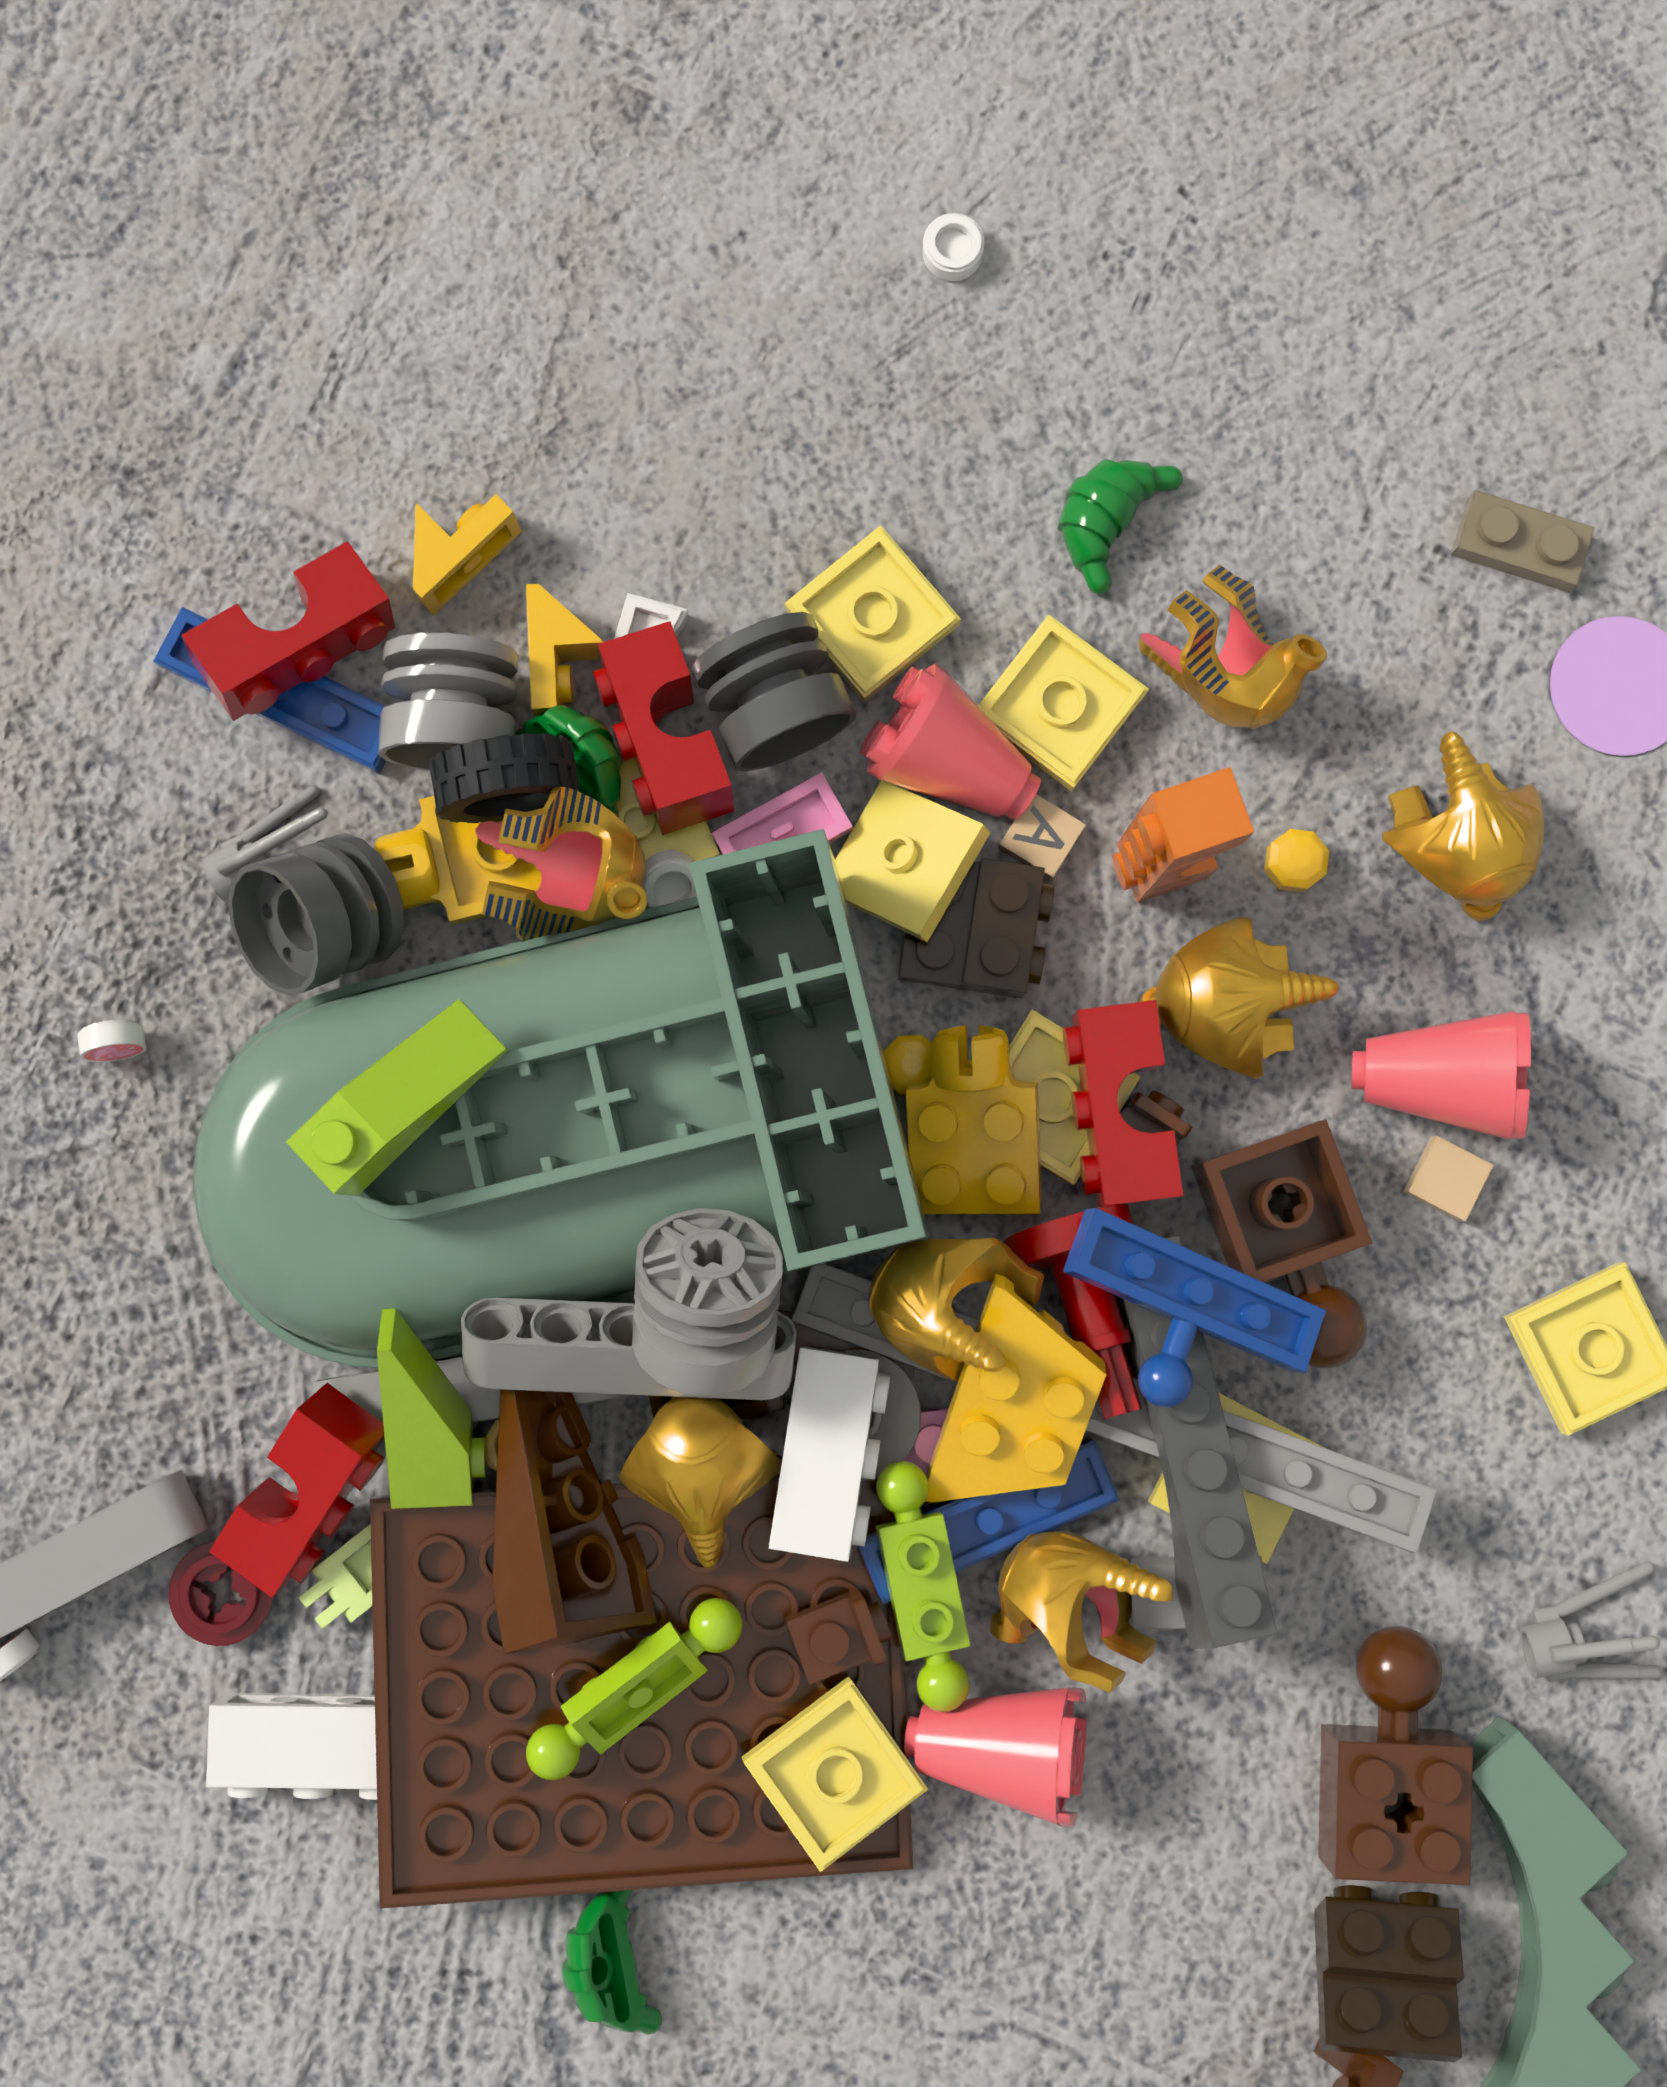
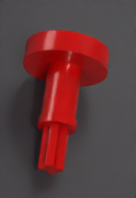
(1088, 1309)

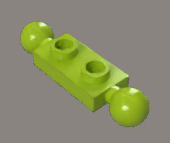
(922, 1586)
(633, 1688)

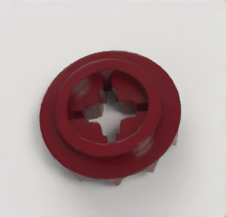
(194, 1604)

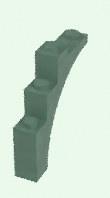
(1566, 1953)

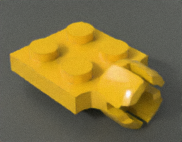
(450, 865)
(974, 1129)

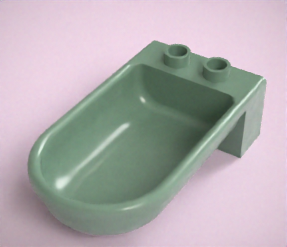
(645, 1076)

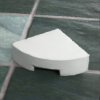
(645, 613)

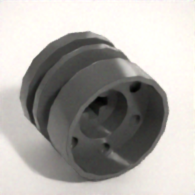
(771, 685)
(316, 913)

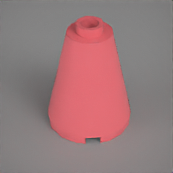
(1453, 1073)
(1007, 1749)

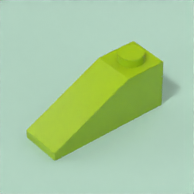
(396, 1100)
(424, 1424)

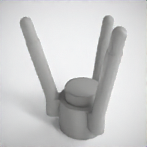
(243, 850)
(1560, 1650)

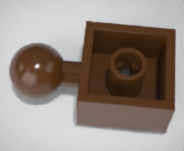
(1315, 1227)
(1370, 1765)

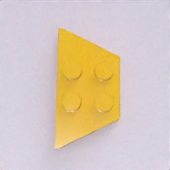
(1021, 1422)

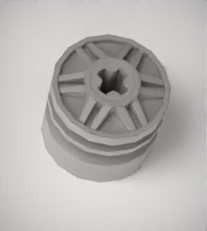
(447, 694)
(706, 1301)

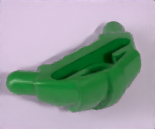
(1103, 507)
(593, 749)
(603, 1967)

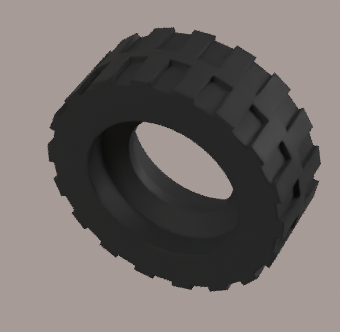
(500, 773)

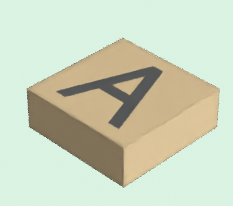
(1042, 836)

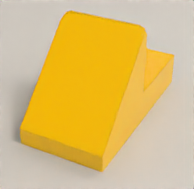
(449, 563)
(552, 639)

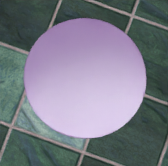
(1613, 685)

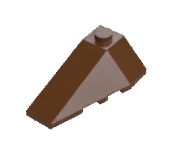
(557, 1542)

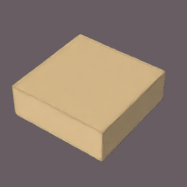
(1448, 1178)

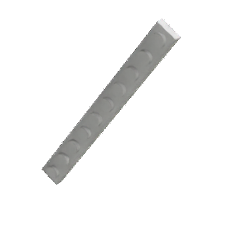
(1266, 1459)

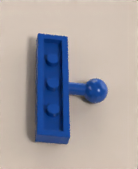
(1196, 1297)

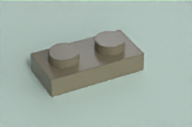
(1522, 541)

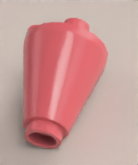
(948, 748)

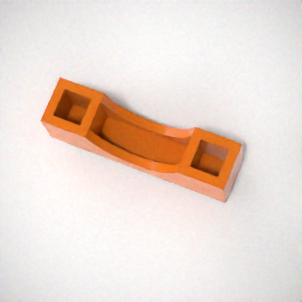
(1180, 833)

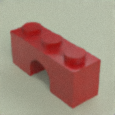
(255, 665)
(680, 776)
(1122, 1161)
(326, 1453)

